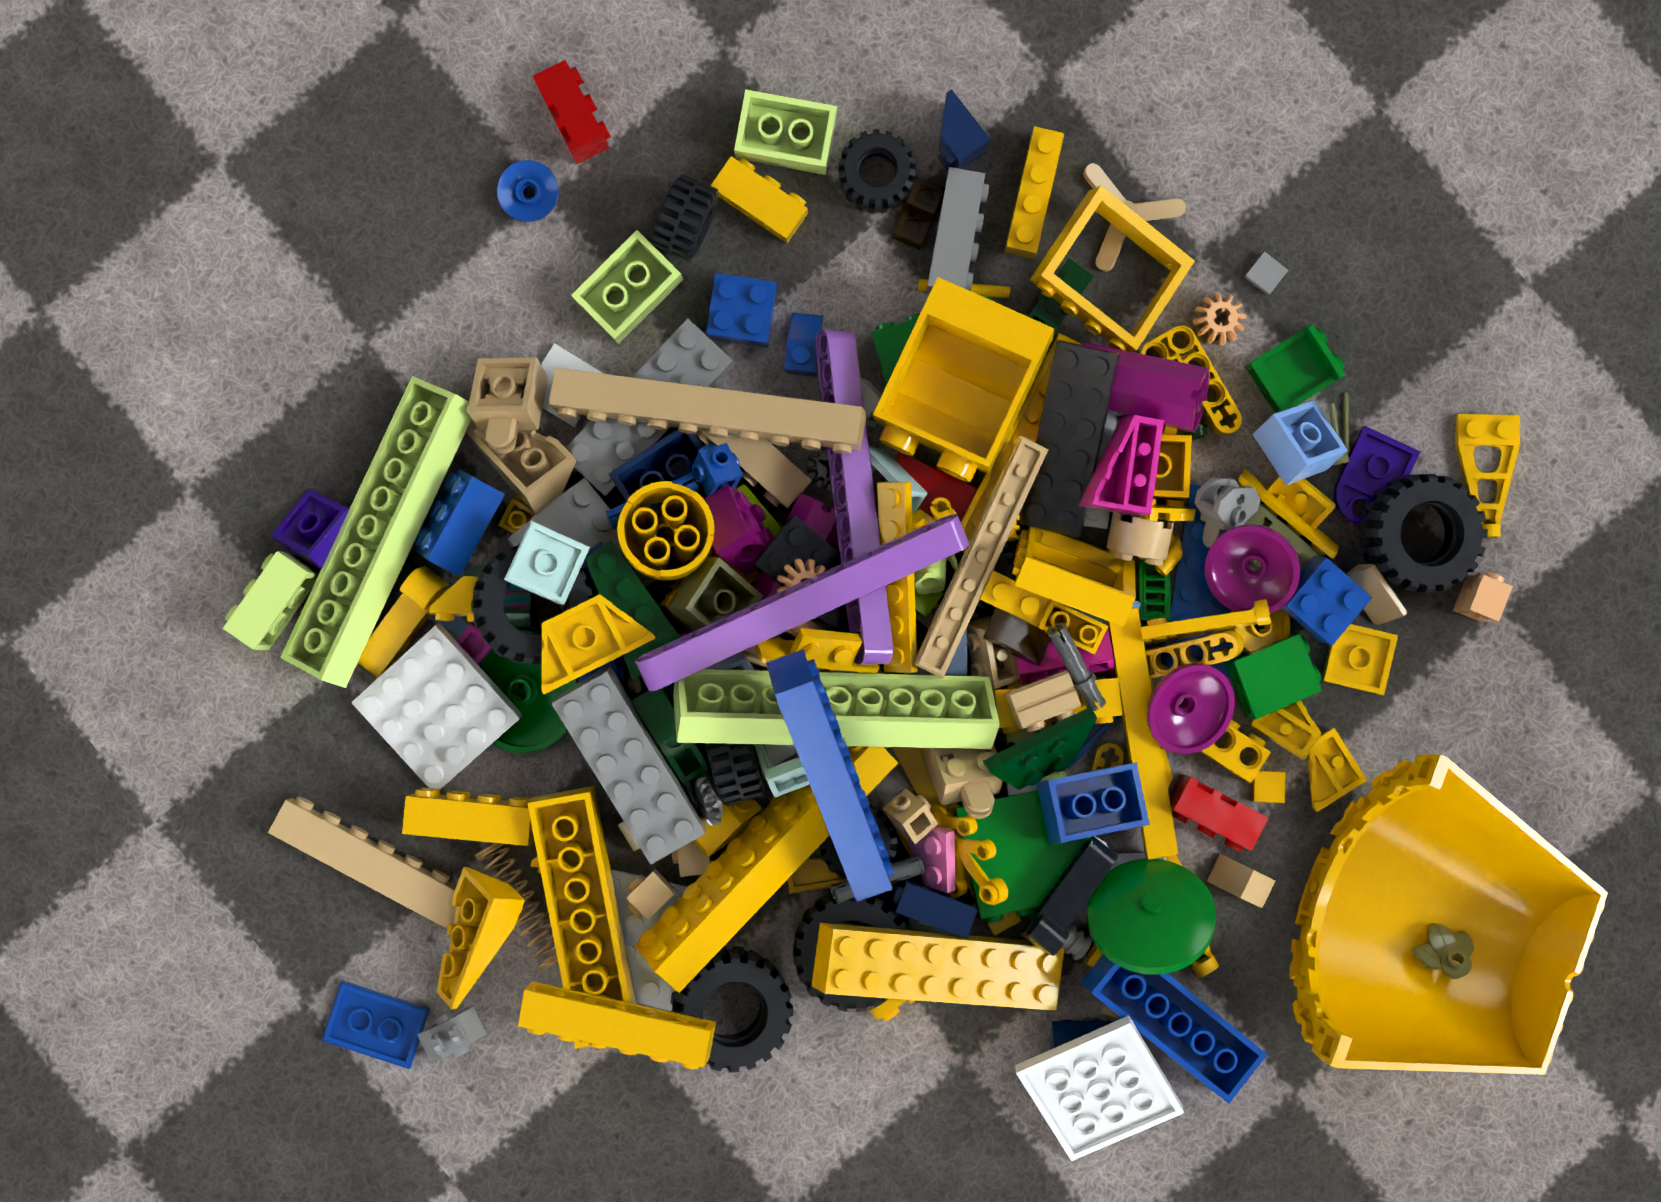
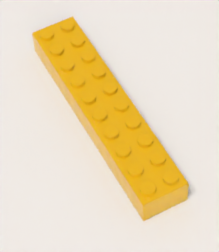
(746, 877)

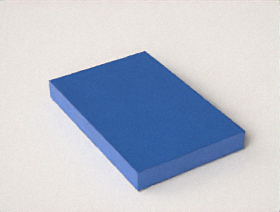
(375, 1024)

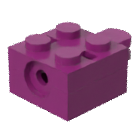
(738, 528)

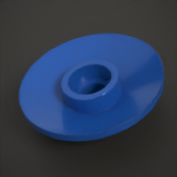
(520, 177)

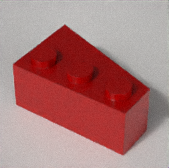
(572, 111)
(938, 485)
(1216, 813)

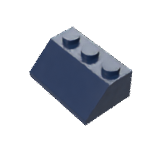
(661, 462)

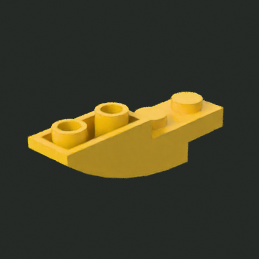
(1043, 612)

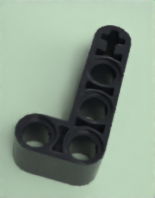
(1068, 895)

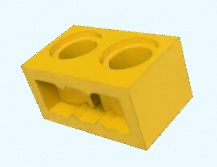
(1229, 755)

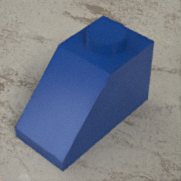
(801, 341)

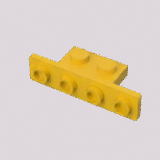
(1299, 505)
(828, 648)

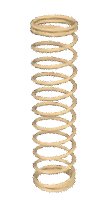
(483, 855)

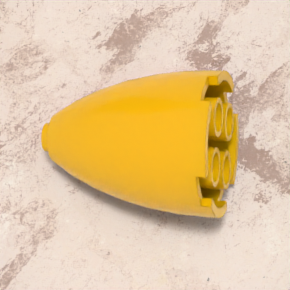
(672, 542)

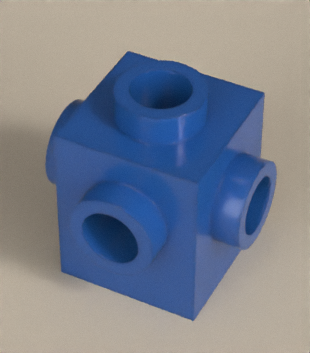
(716, 468)

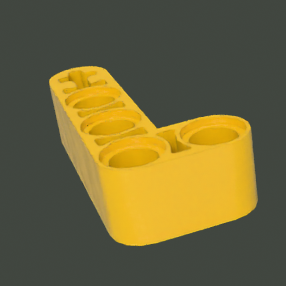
(1195, 352)
(402, 620)
(1182, 656)

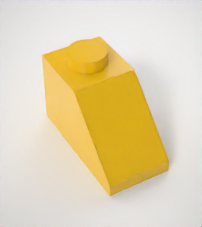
(733, 823)

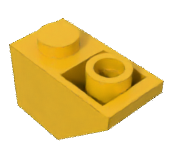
(455, 601)

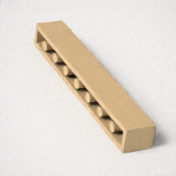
(366, 860)

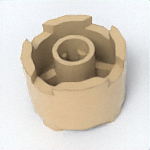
(1139, 537)

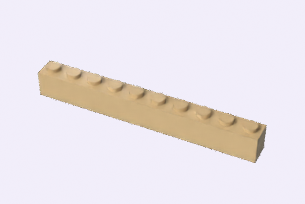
(708, 409)

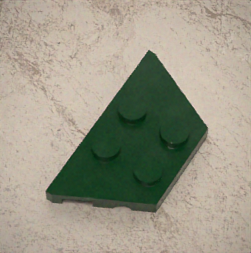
(1042, 753)

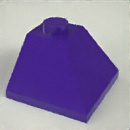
(311, 528)

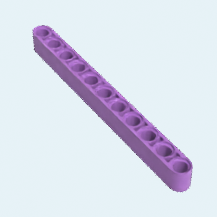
(854, 495)
(802, 602)

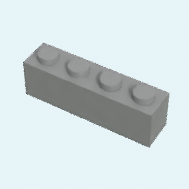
(957, 228)

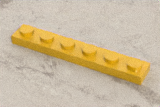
(894, 522)

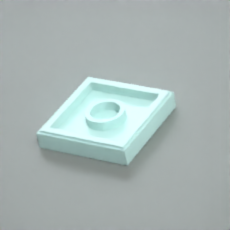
(546, 563)

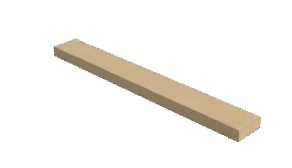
(980, 556)

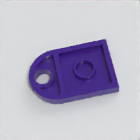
(1372, 464)

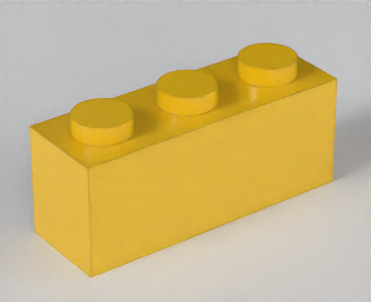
(760, 198)

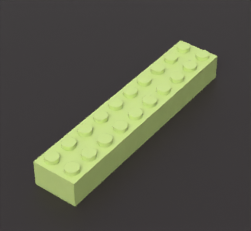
(378, 532)
(868, 707)

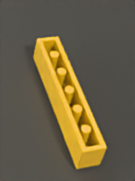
(616, 1025)

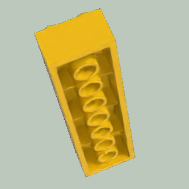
(580, 894)
(935, 967)

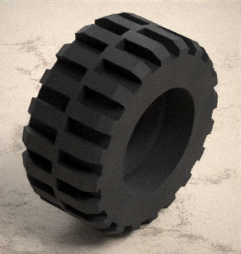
(1461, 537)
(491, 617)
(872, 911)
(773, 1015)

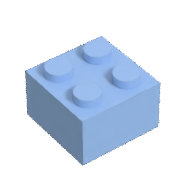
(1299, 442)

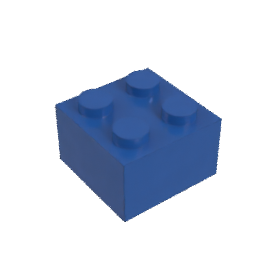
(741, 310)
(1325, 600)

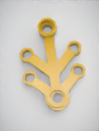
(991, 890)

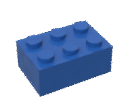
(457, 522)
(1093, 803)

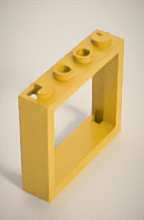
(1139, 232)
(1070, 588)

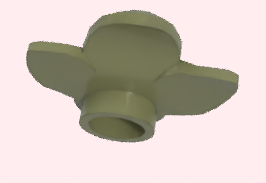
(1444, 948)

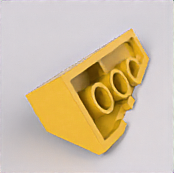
(482, 922)

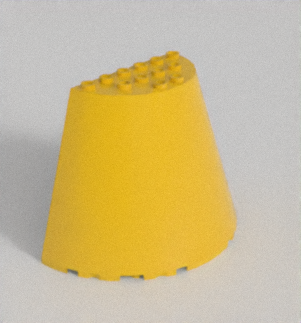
(1451, 855)

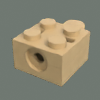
(507, 399)
(961, 776)

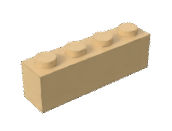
(765, 466)

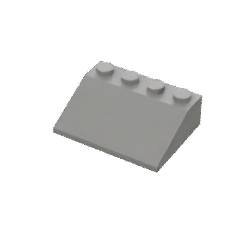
(582, 517)

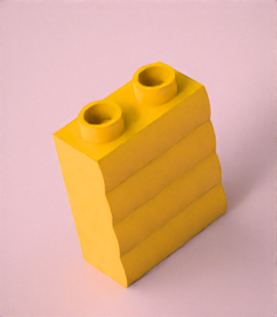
(961, 379)

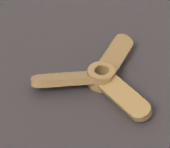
(1146, 210)

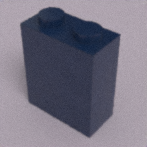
(934, 907)

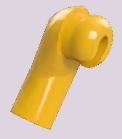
(1174, 556)

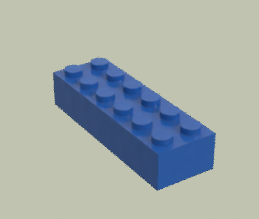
(1178, 1025)

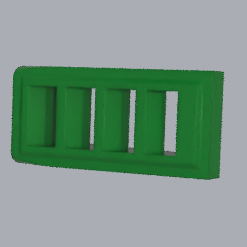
(1165, 602)

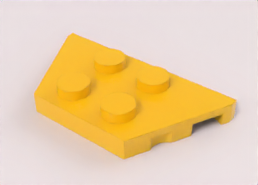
(586, 640)

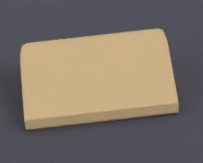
(1384, 602)

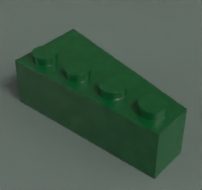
(624, 589)

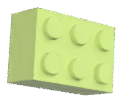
(785, 132)
(627, 287)
(270, 600)

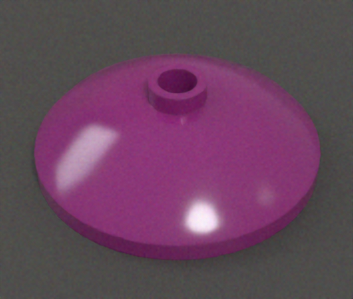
(1237, 582)
(1201, 715)

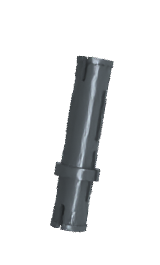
(1081, 677)
(903, 870)

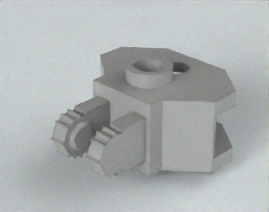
(1225, 509)
(452, 1034)

